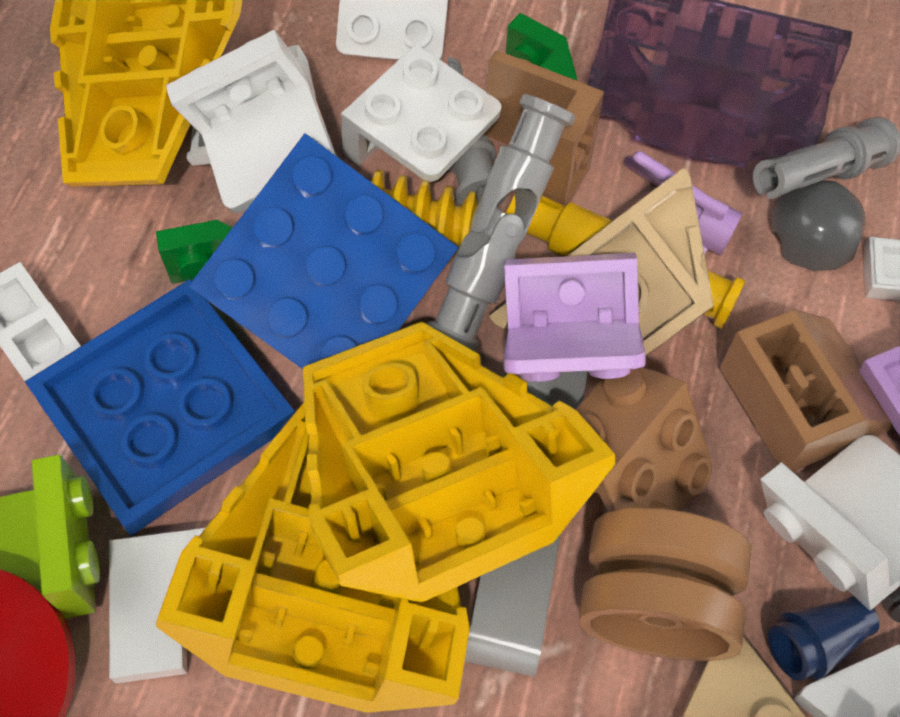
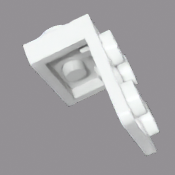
(390, 27)
(250, 114)
(418, 116)
(844, 517)

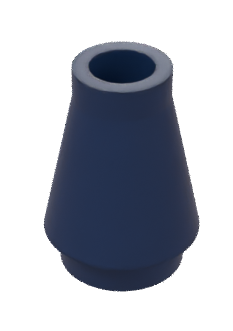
(819, 637)

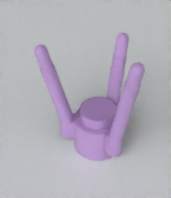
(715, 218)

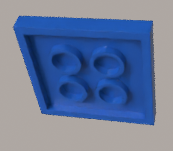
(322, 259)
(160, 405)

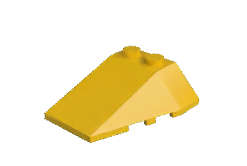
(116, 78)
(437, 464)
(271, 613)

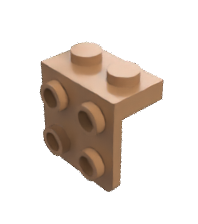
(654, 441)

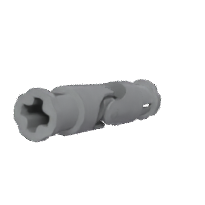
(494, 236)

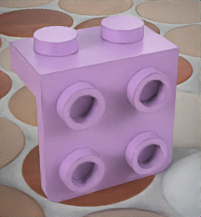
(573, 316)

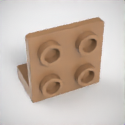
(572, 158)

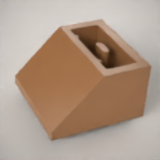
(802, 388)

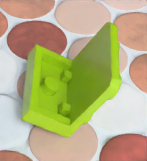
(48, 537)

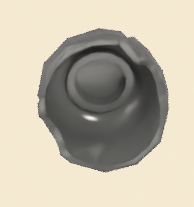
(819, 225)

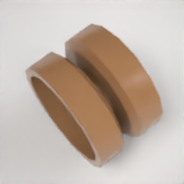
(666, 584)

